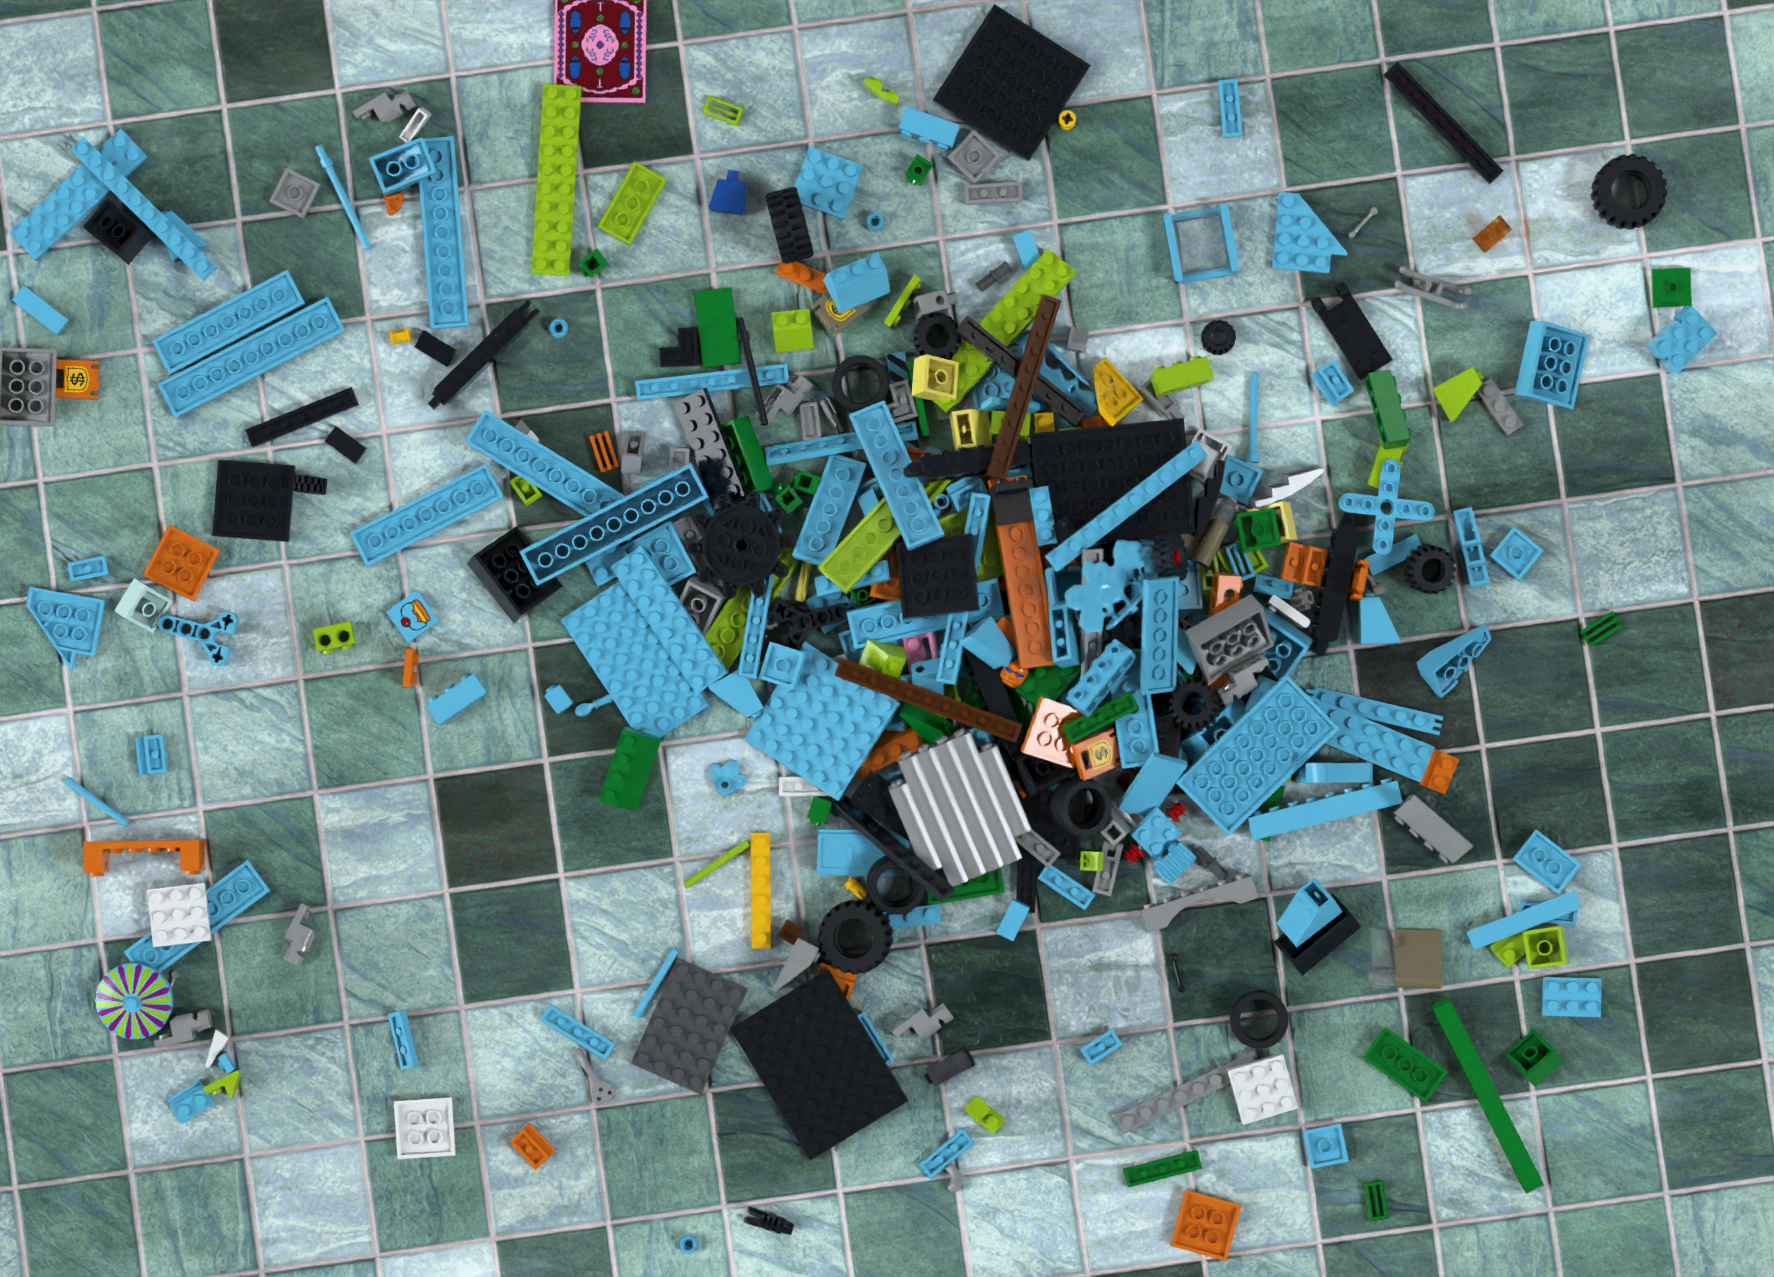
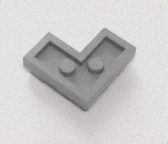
(903, 405)

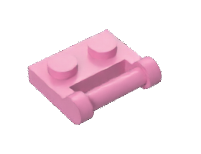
(915, 648)

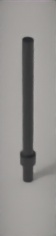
(744, 338)

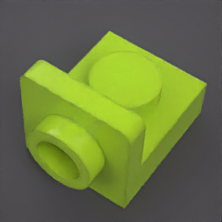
(1091, 861)

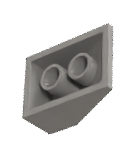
(702, 602)
(799, 959)

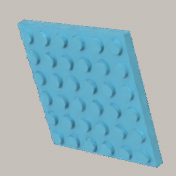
(822, 725)

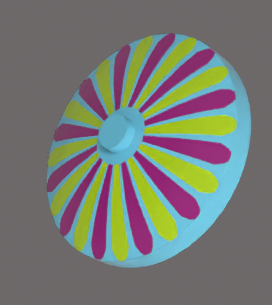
(134, 1000)

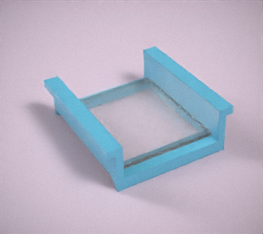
(1201, 244)

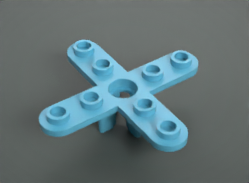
(1387, 493)

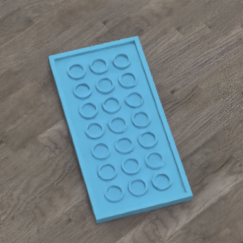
(633, 663)
(1257, 754)

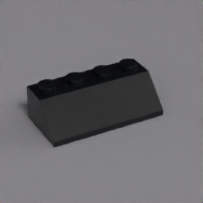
(1320, 943)

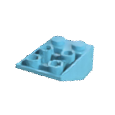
(1308, 912)

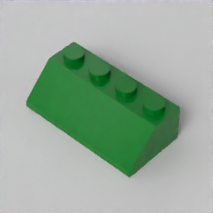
(748, 455)
(630, 769)

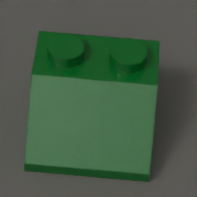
(1534, 1057)

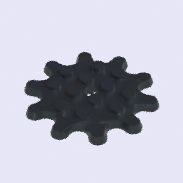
(720, 543)

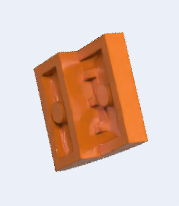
(1303, 564)

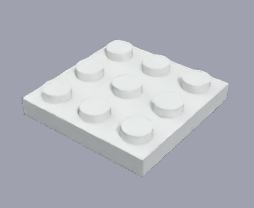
(179, 914)
(1262, 1088)
(424, 1128)

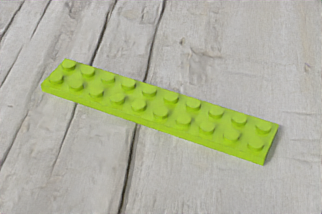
(556, 180)
(1009, 319)

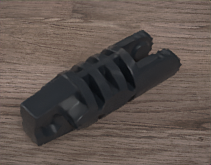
(768, 1221)

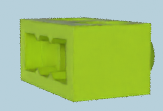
(334, 632)

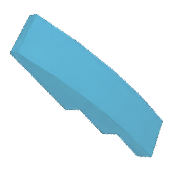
(1471, 547)

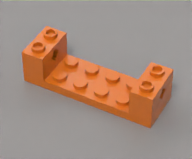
(97, 854)

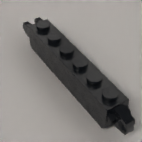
(482, 356)
(962, 463)
(1336, 583)
(994, 698)

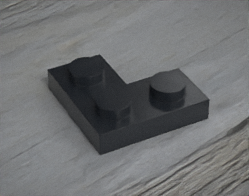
(685, 354)

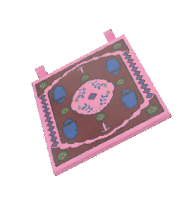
(601, 49)

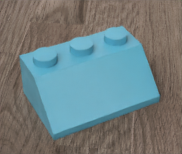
(858, 283)

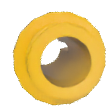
(856, 888)

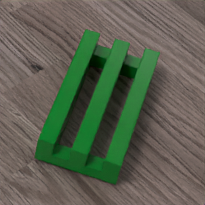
(1614, 620)
(1368, 1202)

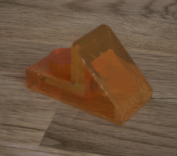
(1492, 234)

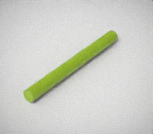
(716, 864)

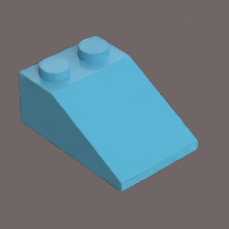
(402, 166)

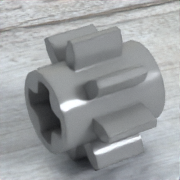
(1302, 599)

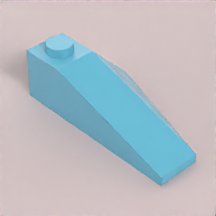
(1446, 663)

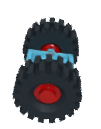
(1168, 557)

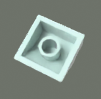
(143, 605)

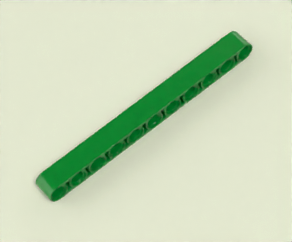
(1487, 1095)

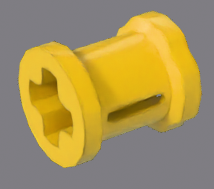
(1072, 118)
(400, 336)

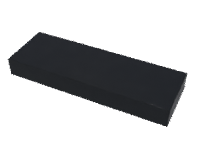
(1027, 881)

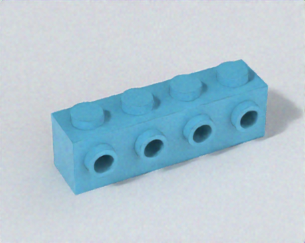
(1101, 677)

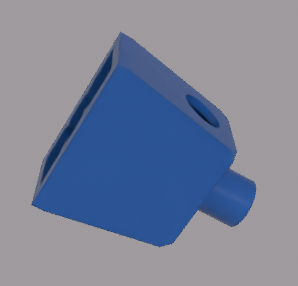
(729, 195)

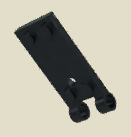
(1358, 339)

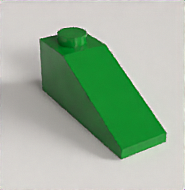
(926, 723)

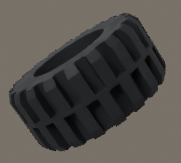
(1643, 170)
(789, 225)
(833, 950)

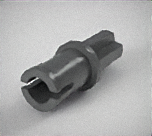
(993, 276)
(833, 416)
(1210, 862)

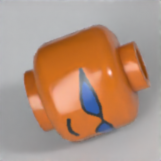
(1013, 675)

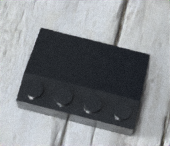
(508, 577)

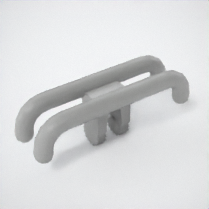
(1432, 289)

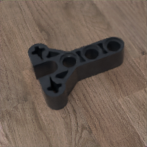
(797, 614)

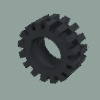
(1228, 331)
(309, 485)

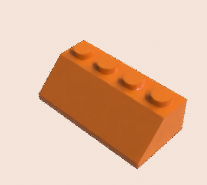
(889, 748)

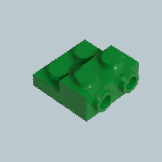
(1257, 530)

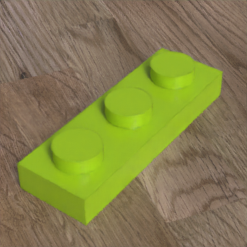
(903, 301)

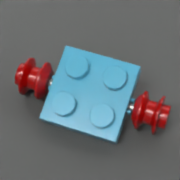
(1155, 833)

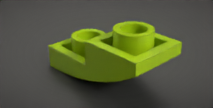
(876, 87)

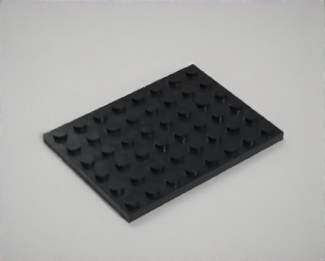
(1101, 464)
(819, 1064)

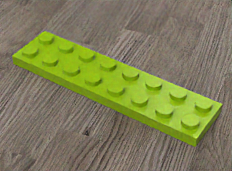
(868, 543)
(728, 629)

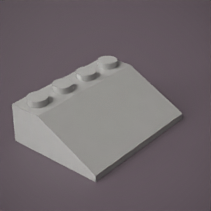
(27, 386)
(1230, 637)
(1432, 829)

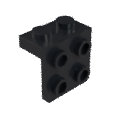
(1012, 501)

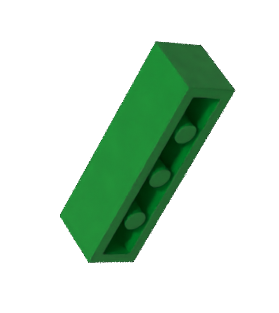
(1387, 409)

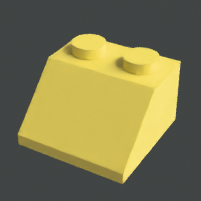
(935, 378)
(1284, 520)

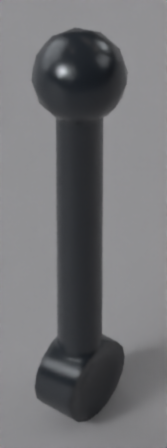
(1180, 988)

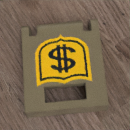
(830, 316)

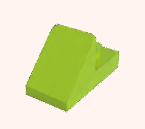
(526, 490)
(230, 1083)
(984, 1114)

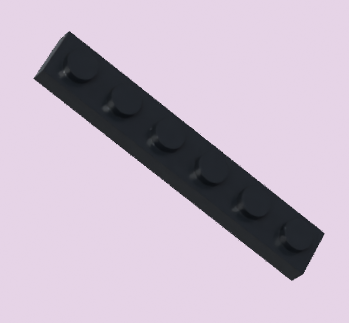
(302, 417)

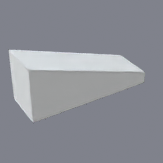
(415, 124)
(218, 1043)

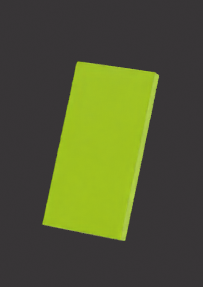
(632, 203)

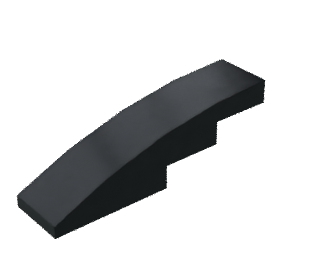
(1205, 505)

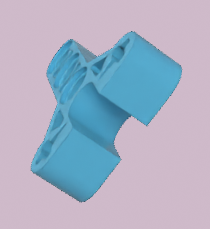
(214, 627)
(1334, 773)

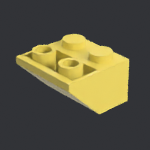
(970, 428)

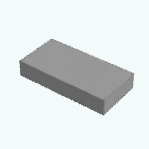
(810, 421)

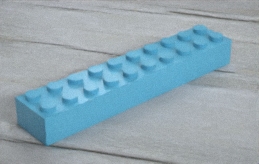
(613, 524)

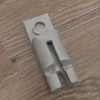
(385, 109)
(786, 398)
(1241, 680)
(300, 935)
(924, 1023)
(184, 1028)

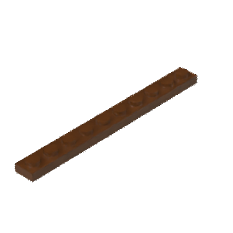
(1023, 387)
(928, 700)

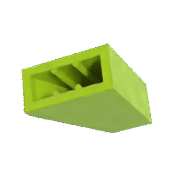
(1458, 392)

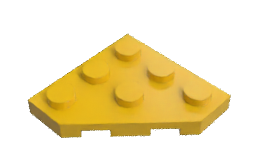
(1113, 392)

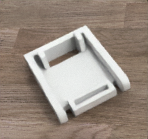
(1205, 467)
(1276, 604)

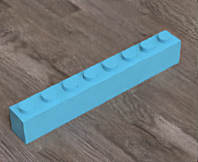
(1324, 810)

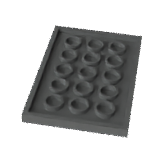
(689, 1025)

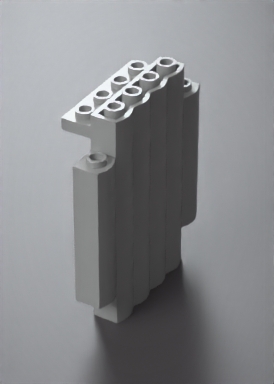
(959, 806)

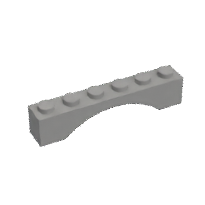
(1159, 916)

